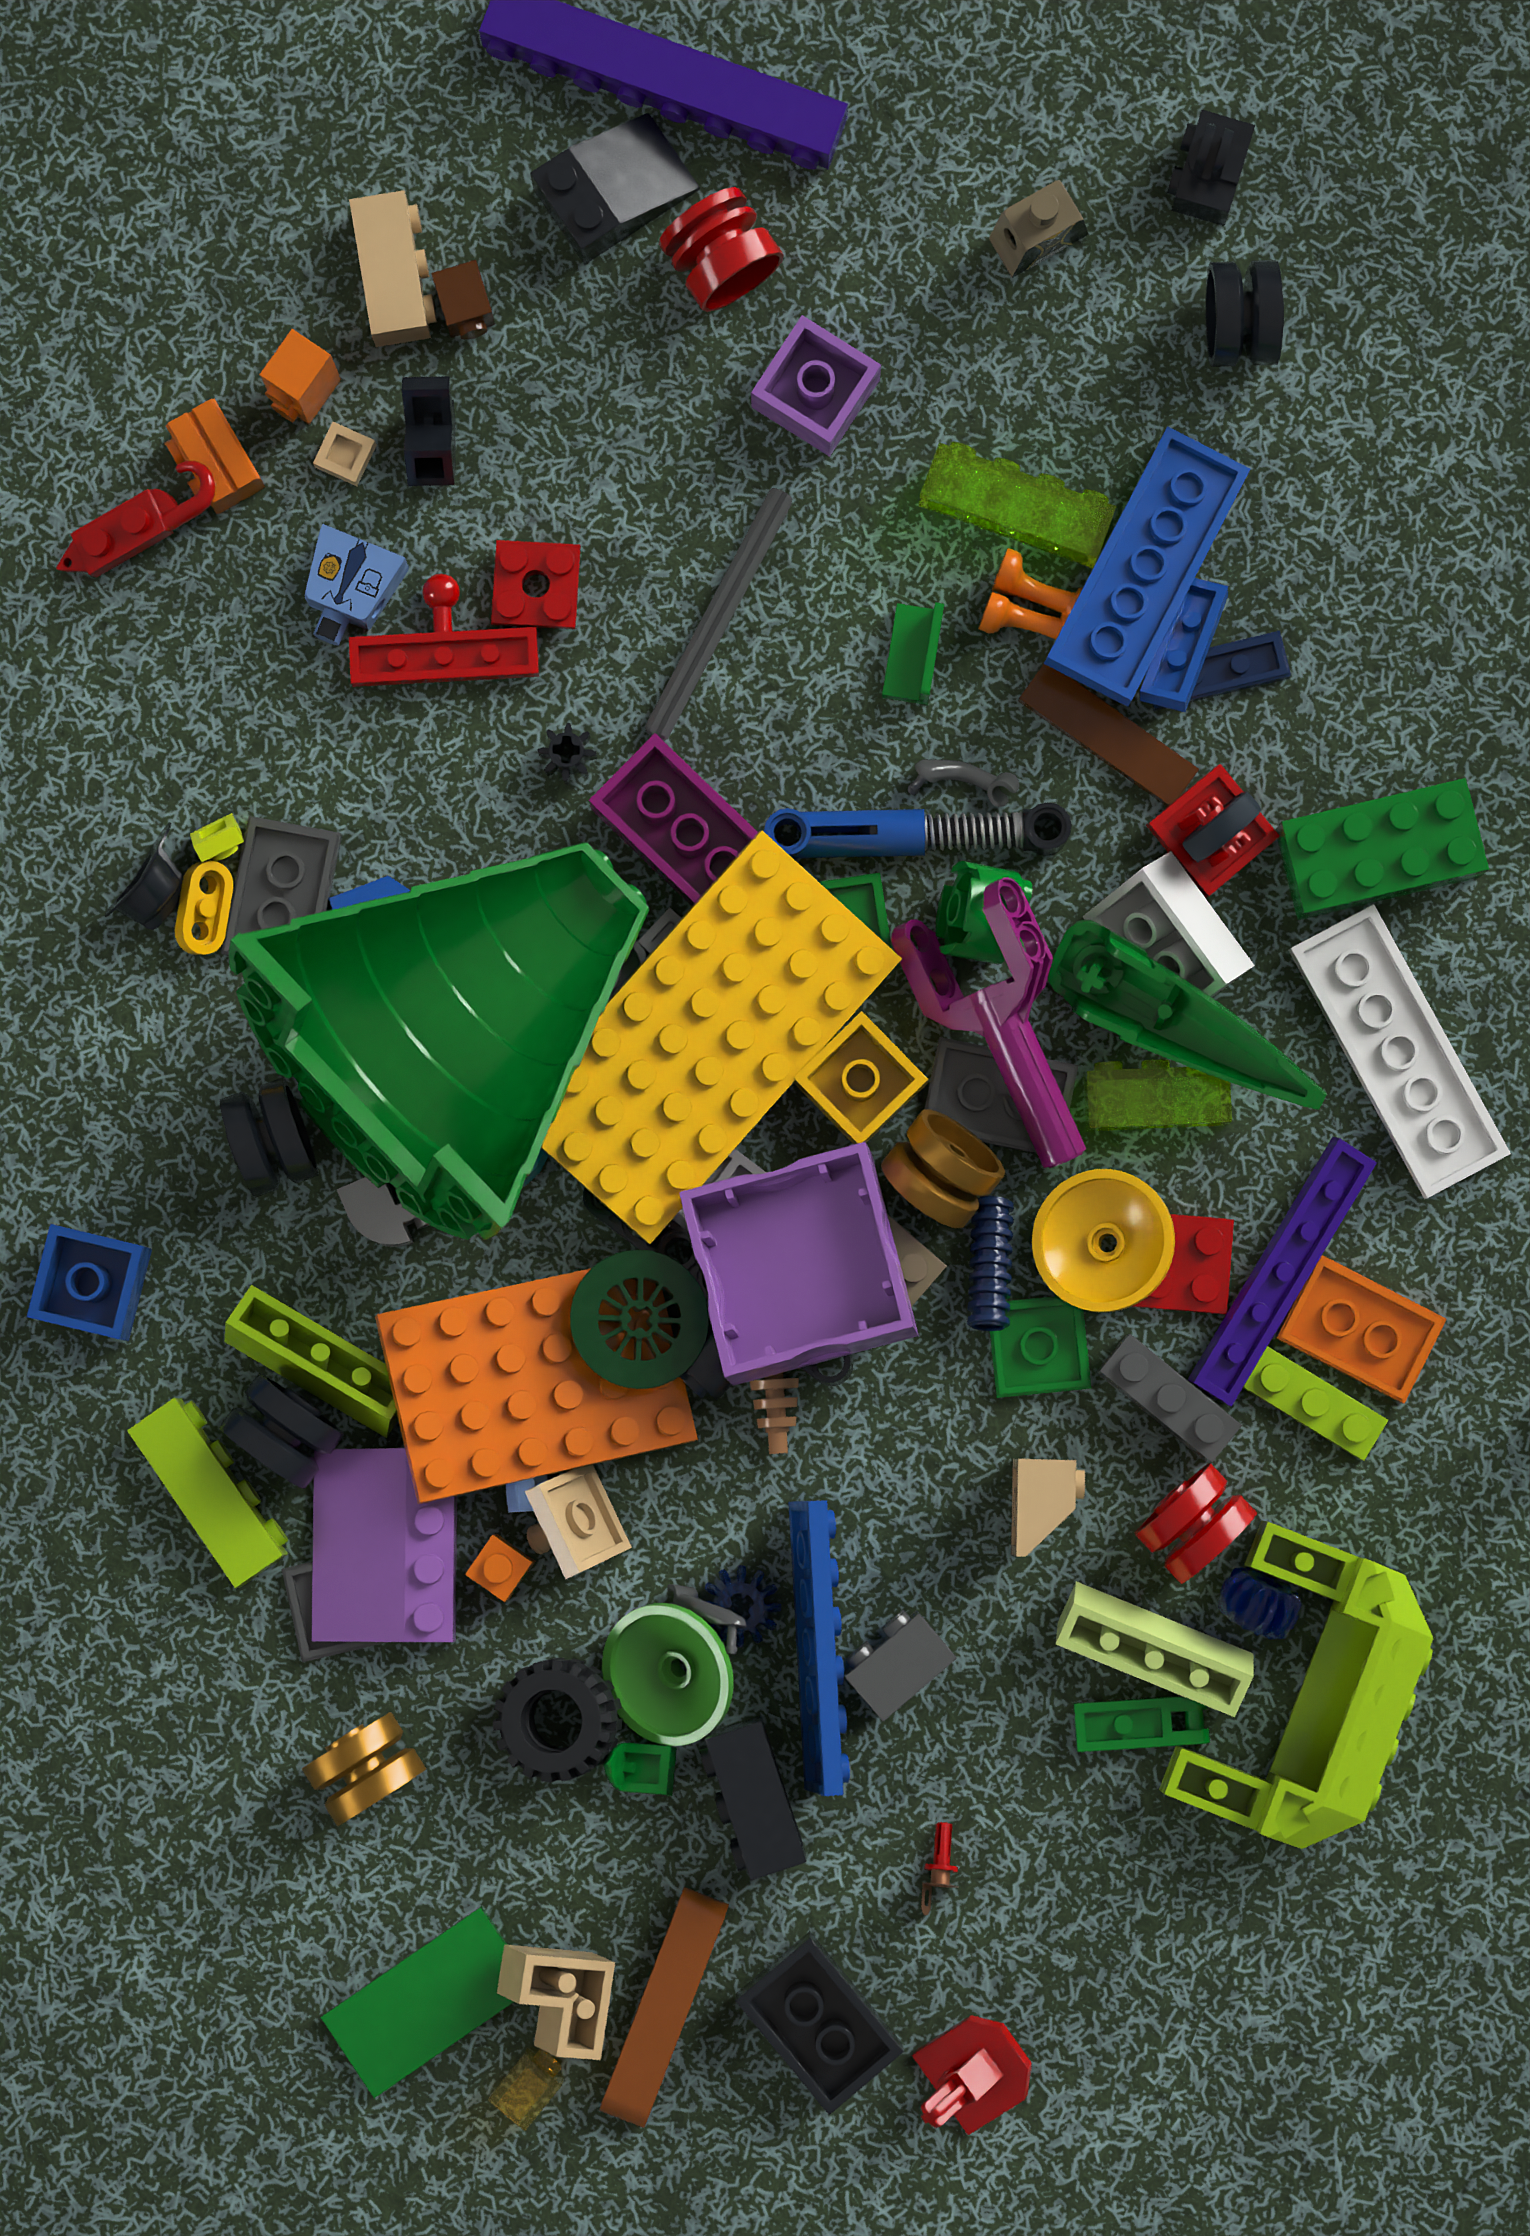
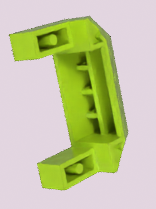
(1345, 1708)

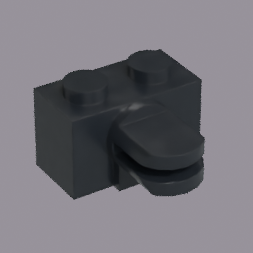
(1212, 167)

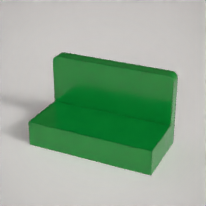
(912, 653)

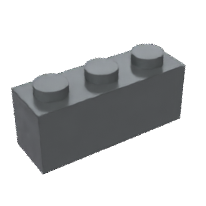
(1168, 1398)

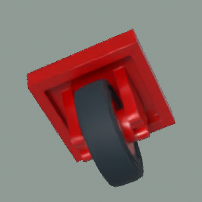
(1213, 830)

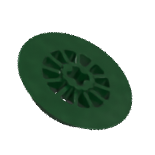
(684, 1294)

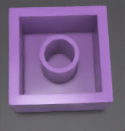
(815, 385)

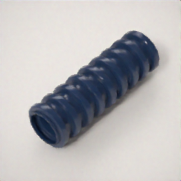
(990, 1264)

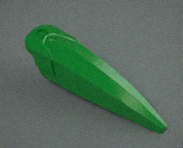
(1161, 1012)

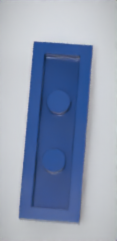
(1184, 647)

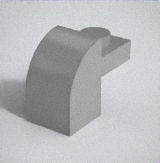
(377, 1213)

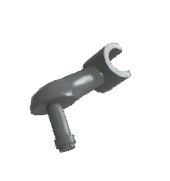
(936, 770)
(688, 1598)

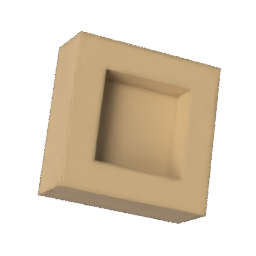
(344, 453)

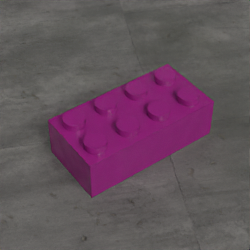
(672, 819)

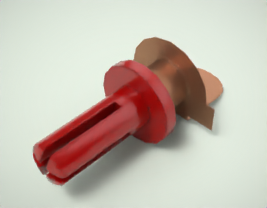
(941, 1866)

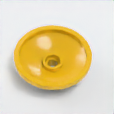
(1071, 1232)

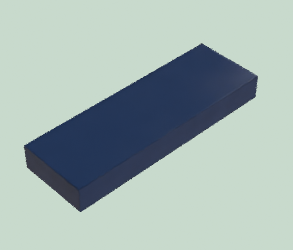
(1241, 666)

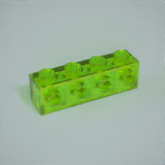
(1017, 504)

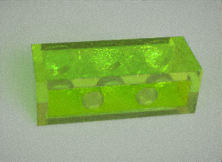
(1154, 1097)

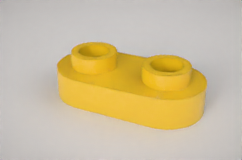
(206, 909)

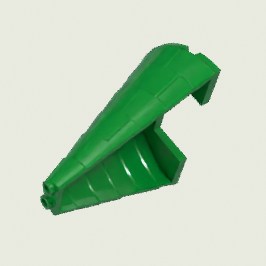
(444, 1022)

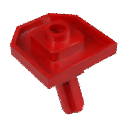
(975, 2073)

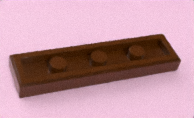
(1108, 735)

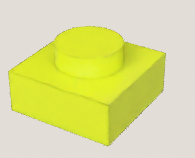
(217, 839)

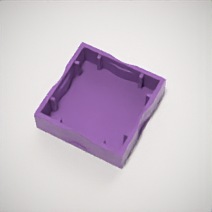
(798, 1264)

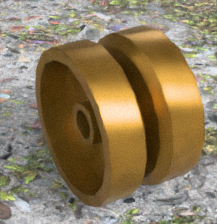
(942, 1168)
(363, 1768)

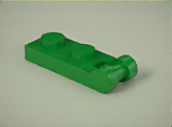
(1137, 1723)

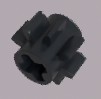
(577, 762)

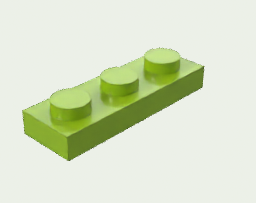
(1315, 1404)

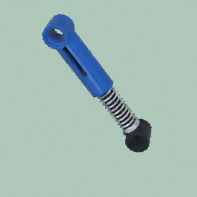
(911, 831)

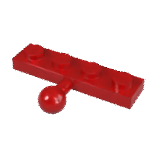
(443, 653)

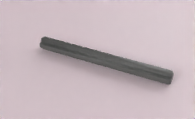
(718, 613)

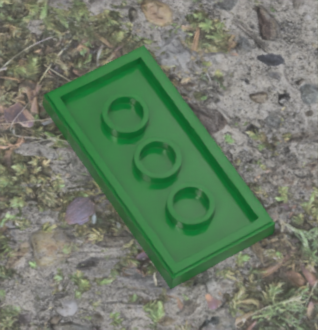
(422, 2003)

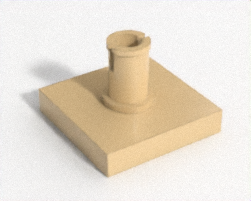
(575, 1521)

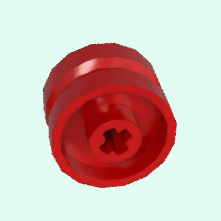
(1201, 1529)

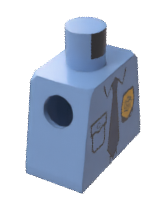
(350, 582)

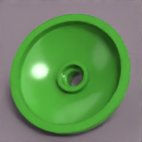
(653, 1689)

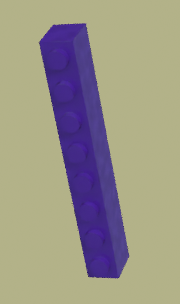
(666, 77)

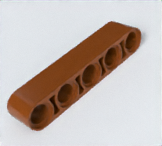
(664, 2007)

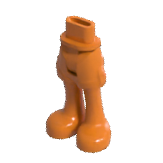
(1013, 581)

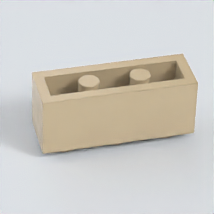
(392, 268)

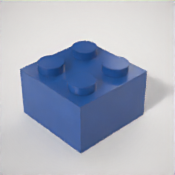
(89, 1282)

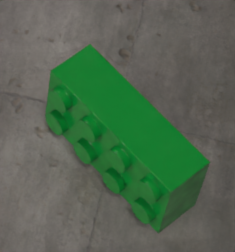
(1381, 849)

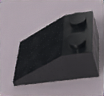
(612, 185)

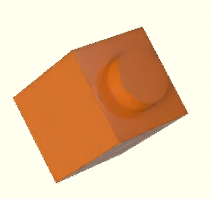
(500, 1567)

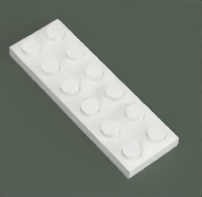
(1399, 1051)

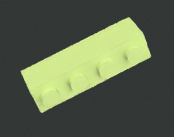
(1155, 1649)

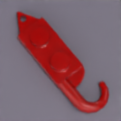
(135, 525)

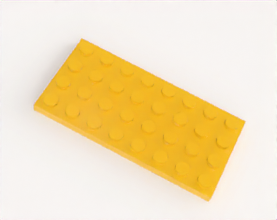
(712, 1034)

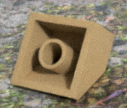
(1042, 1499)

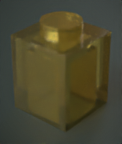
(527, 2087)

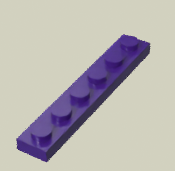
(1282, 1271)

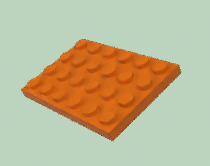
(503, 1396)

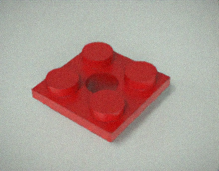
(520, 560)

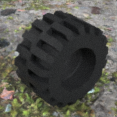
(518, 1723)

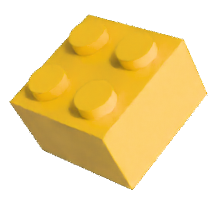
(860, 1080)

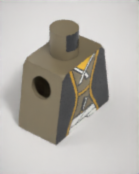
(1040, 226)

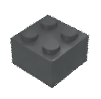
(898, 1663)

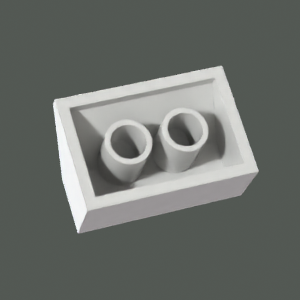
(1174, 925)

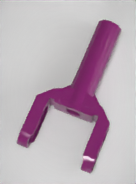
(1000, 1013)

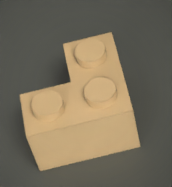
(571, 1995)

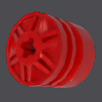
(720, 249)

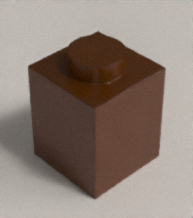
(464, 300)

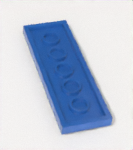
(1147, 566)
(817, 1661)

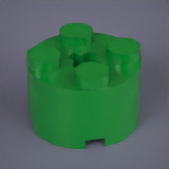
(961, 912)

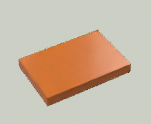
(1361, 1329)

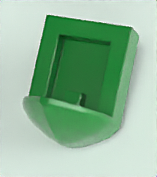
(641, 1768)

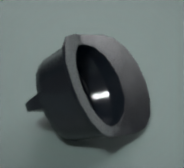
(153, 890)

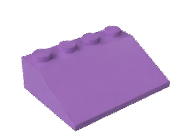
(379, 1555)

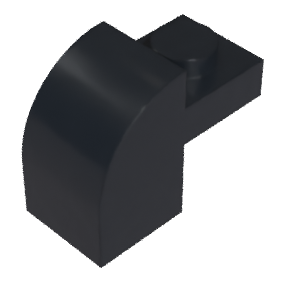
(429, 431)

